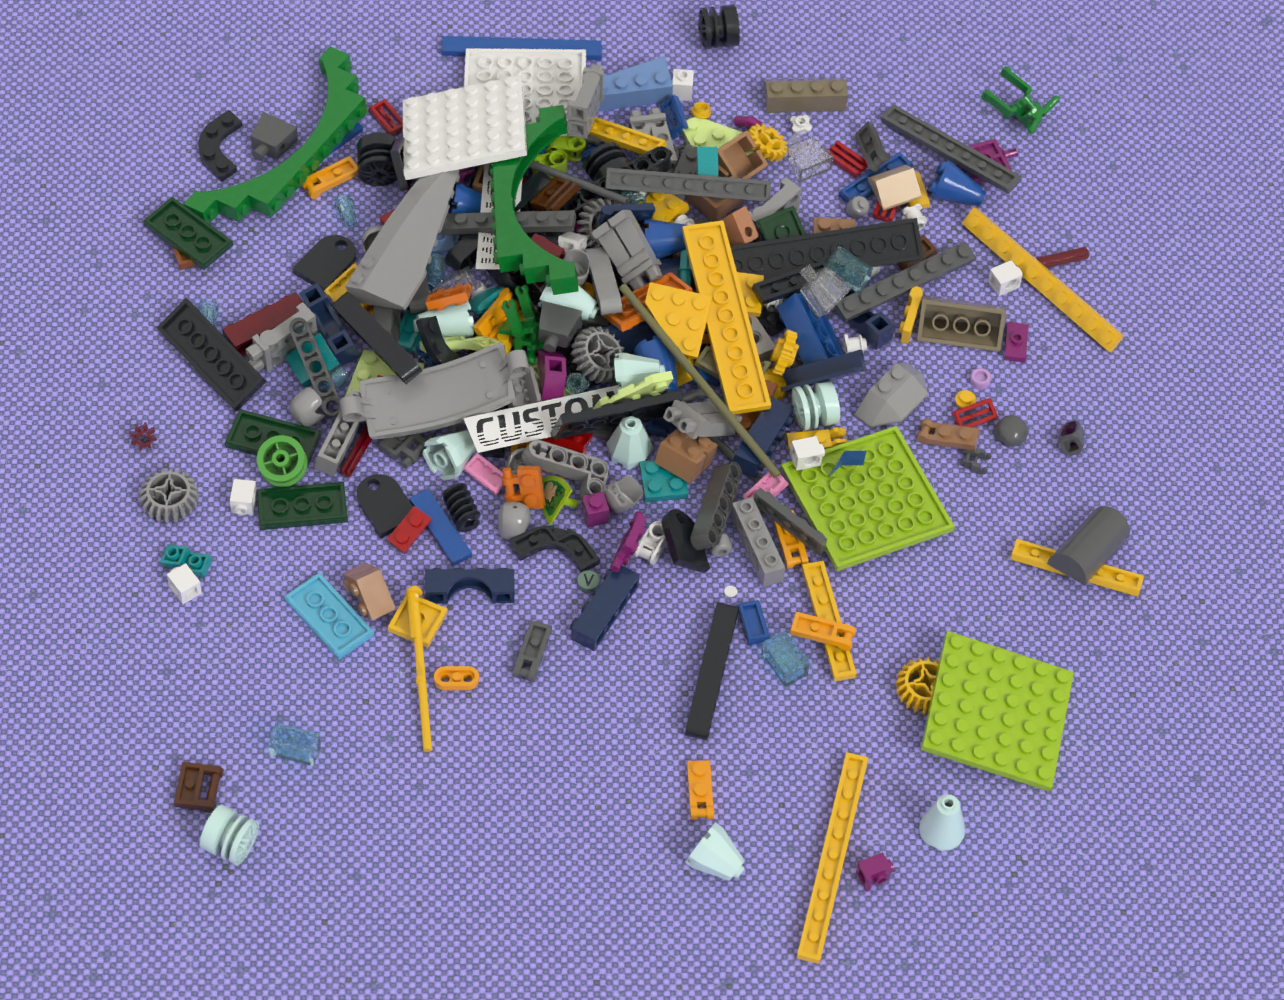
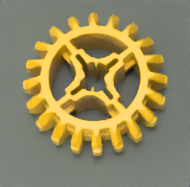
(918, 692)

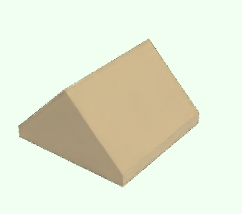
(895, 187)

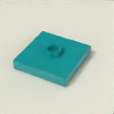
(297, 364)

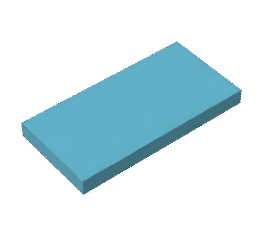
(329, 616)

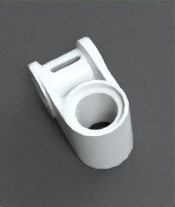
(651, 545)

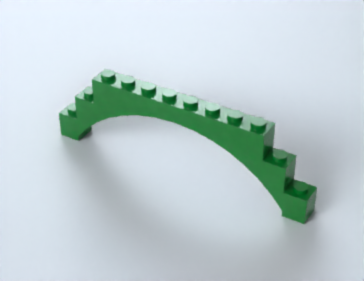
(275, 187)
(512, 244)

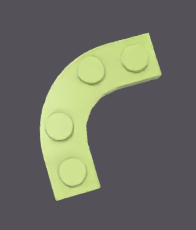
(456, 343)

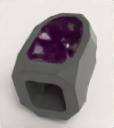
(1071, 438)

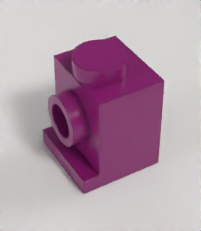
(874, 870)

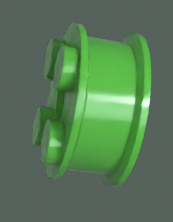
(286, 472)

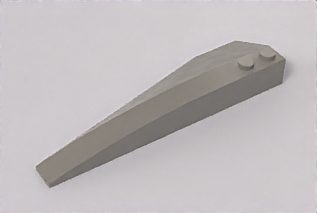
(402, 249)

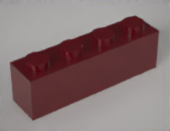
(268, 318)

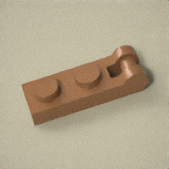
(948, 435)

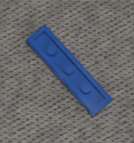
(862, 187)
(442, 528)

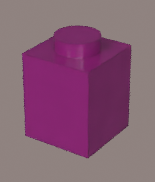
(595, 509)

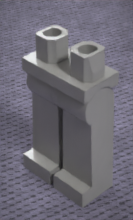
(584, 110)
(656, 126)
(786, 197)
(628, 249)
(277, 343)
(699, 419)

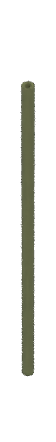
(700, 381)

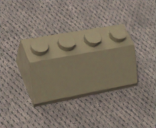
(805, 95)
(961, 323)

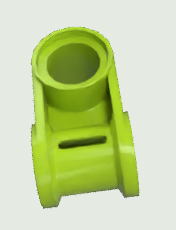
(568, 145)
(555, 159)

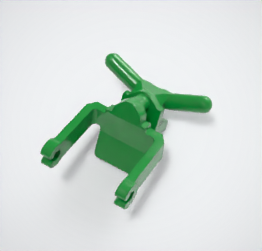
(1024, 108)
(524, 332)

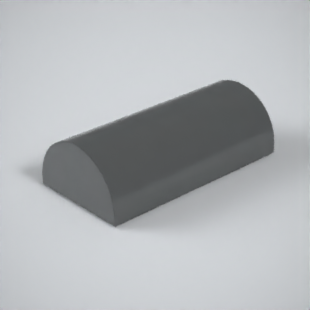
(1091, 544)

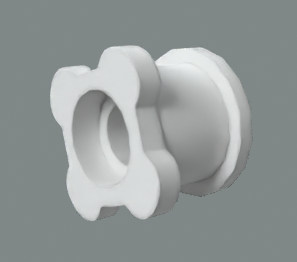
(914, 212)
(854, 343)

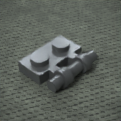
(400, 446)

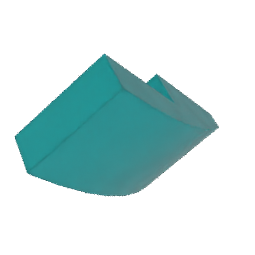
(707, 161)
(484, 300)
(177, 556)

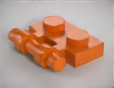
(442, 298)
(530, 486)

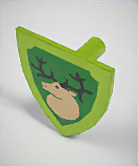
(556, 496)

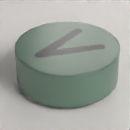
(588, 581)

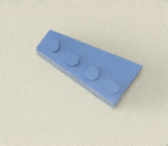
(638, 86)

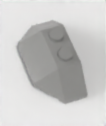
(893, 396)

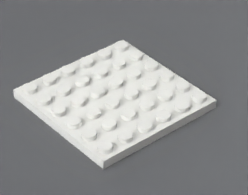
(548, 75)
(464, 127)

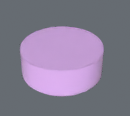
(980, 378)

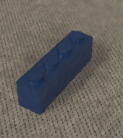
(766, 432)
(604, 607)

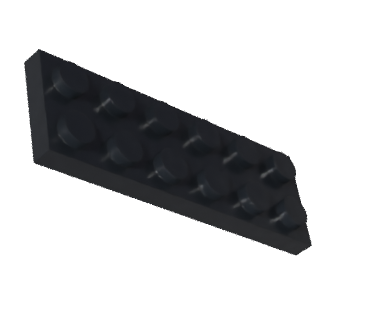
(211, 354)
(611, 415)

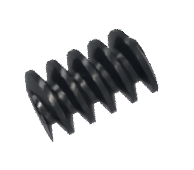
(461, 507)

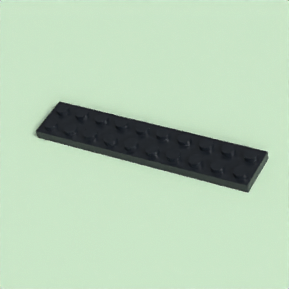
(873, 244)

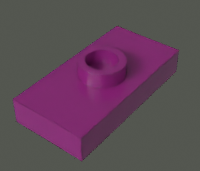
(1016, 342)

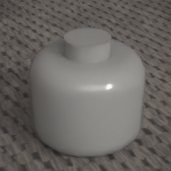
(857, 207)
(723, 547)

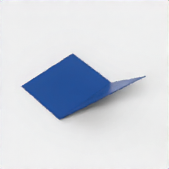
(850, 458)

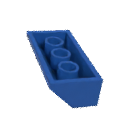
(814, 334)

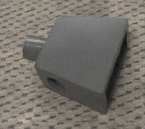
(272, 137)
(558, 325)

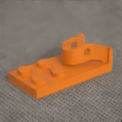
(629, 316)

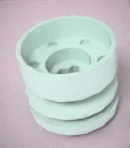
(816, 405)
(229, 834)

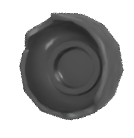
(1011, 431)

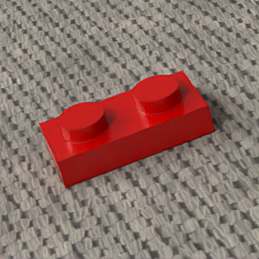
(409, 530)

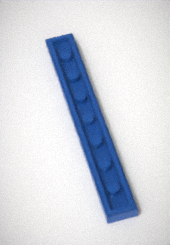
(458, 44)

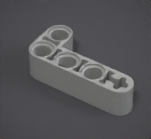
(542, 453)

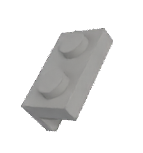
(526, 390)

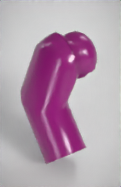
(746, 121)

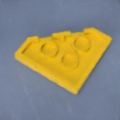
(680, 315)

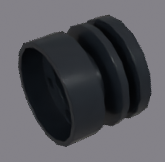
(717, 27)
(604, 156)
(375, 160)

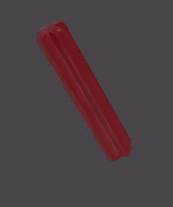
(1064, 257)
(356, 453)

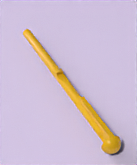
(413, 593)

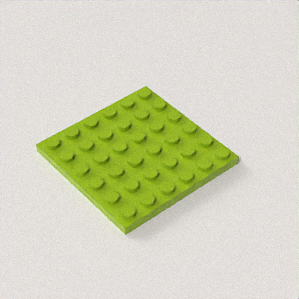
(870, 505)
(997, 711)

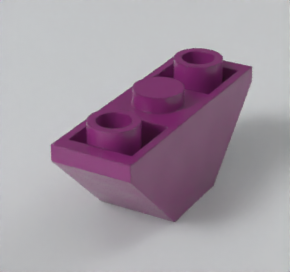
(551, 374)

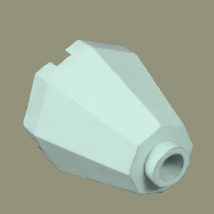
(633, 369)
(629, 443)
(449, 453)
(717, 855)

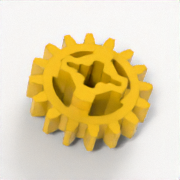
(768, 142)
(784, 352)

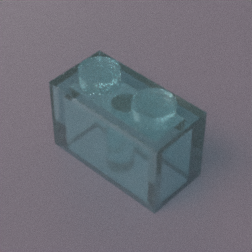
(849, 268)
(785, 658)
(294, 744)

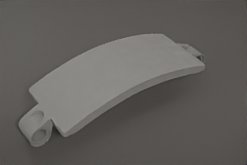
(438, 394)

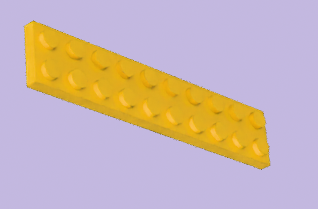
(727, 319)

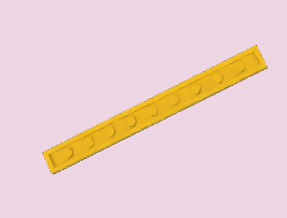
(1043, 280)
(832, 858)

